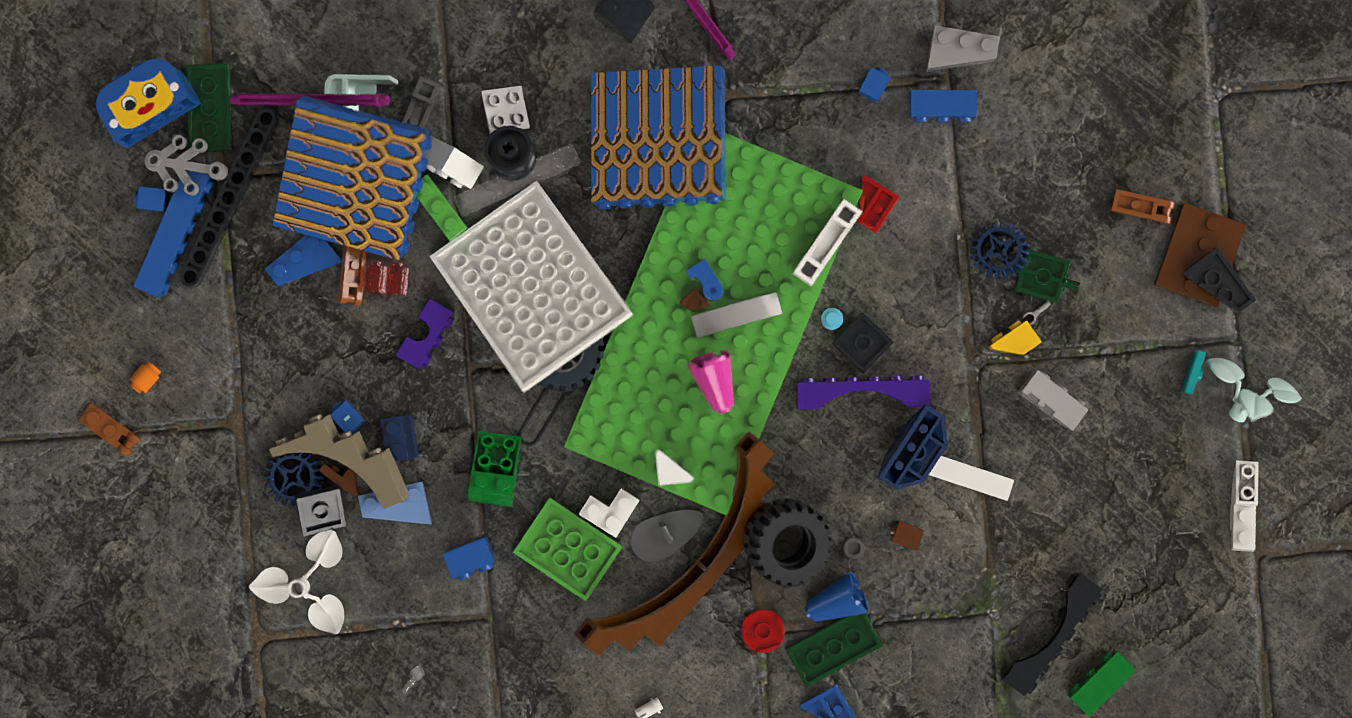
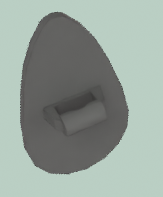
(664, 534)

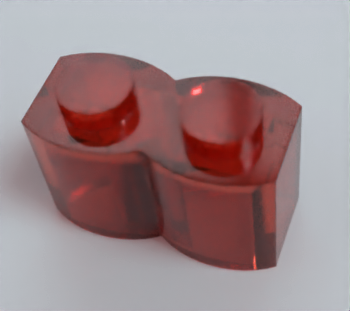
(386, 280)

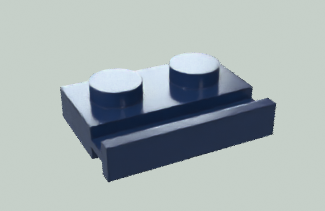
(400, 437)

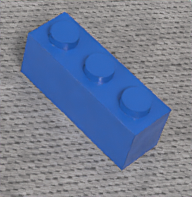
(943, 105)

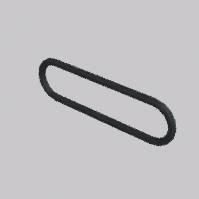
(547, 422)

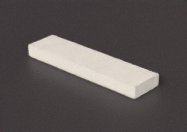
(972, 478)

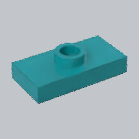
(1194, 372)

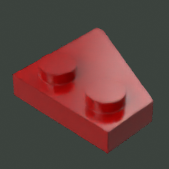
(875, 203)

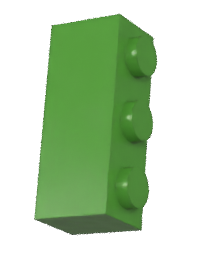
(440, 209)

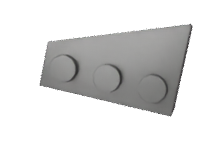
(960, 48)
(1053, 399)

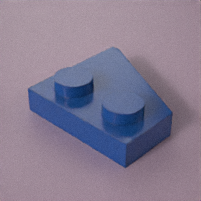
(829, 704)

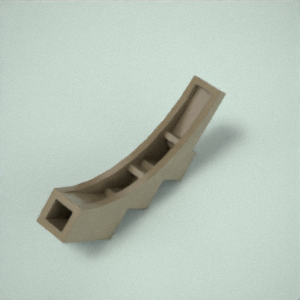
(373, 466)

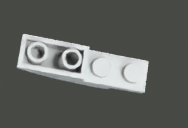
(1243, 506)

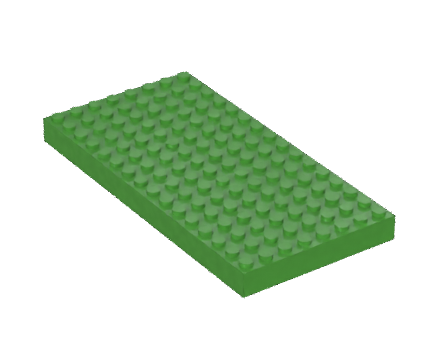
(644, 391)

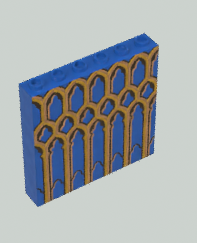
(658, 137)
(352, 177)

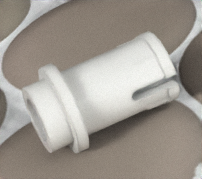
(649, 708)

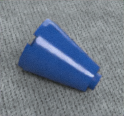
(838, 600)

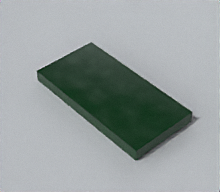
(214, 115)
(833, 648)

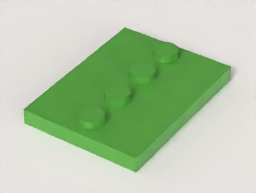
(567, 549)

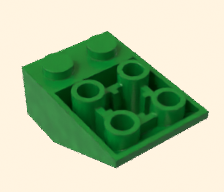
(494, 469)

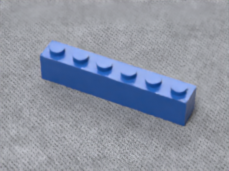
(172, 236)

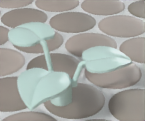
(1246, 401)

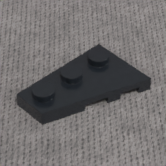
(1220, 280)

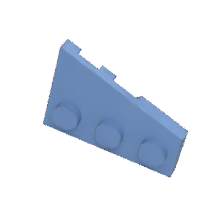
(413, 509)

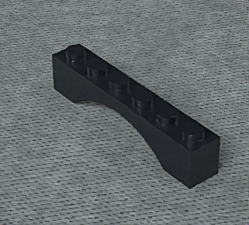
(1078, 598)

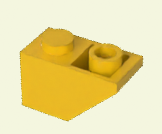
(1017, 341)

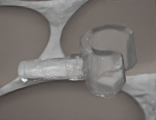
(417, 674)

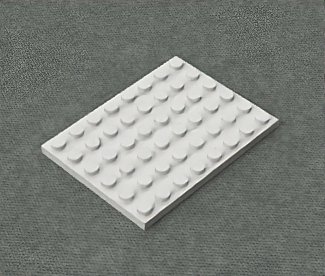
(530, 286)

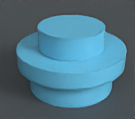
(832, 318)

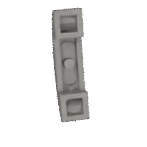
(736, 314)

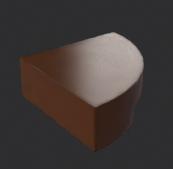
(694, 301)

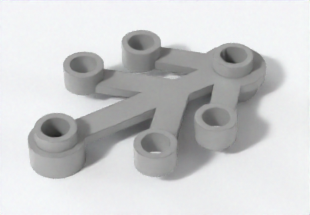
(182, 164)

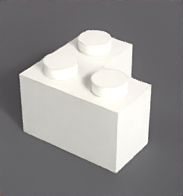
(452, 163)
(610, 518)

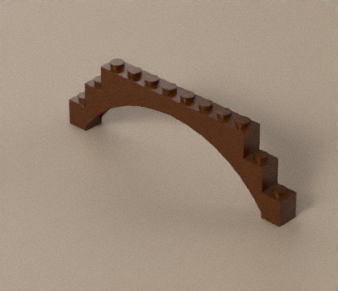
(666, 610)

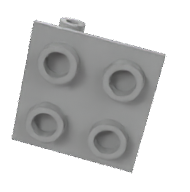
(505, 108)

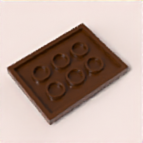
(1192, 238)

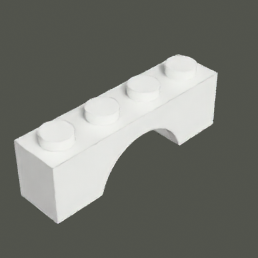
(827, 242)

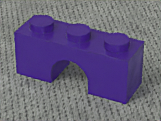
(418, 352)

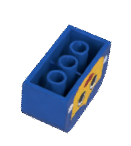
(144, 101)

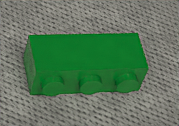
(1101, 682)

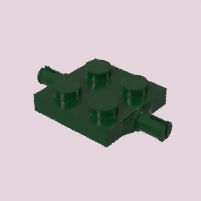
(1045, 277)

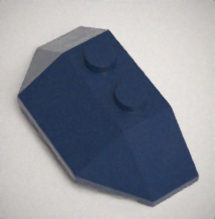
(915, 449)

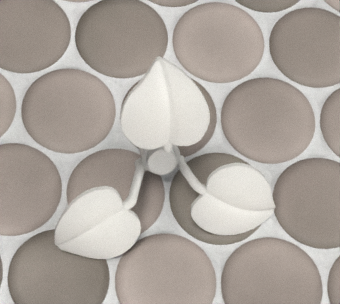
(273, 587)

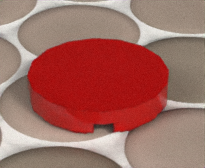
(763, 630)

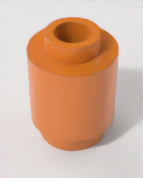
(144, 377)

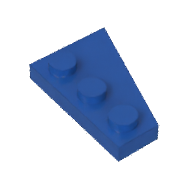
(303, 259)

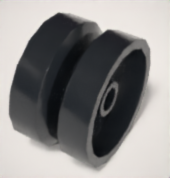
(510, 153)

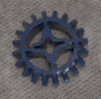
(1007, 247)
(285, 471)

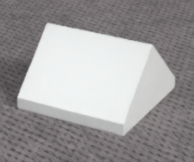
(669, 471)

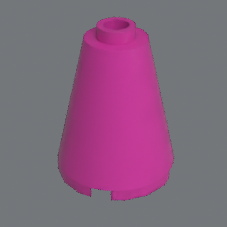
(714, 379)

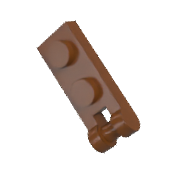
(1141, 206)
(352, 276)
(109, 429)

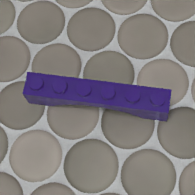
(908, 392)

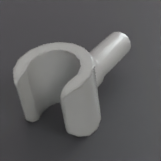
(1036, 312)

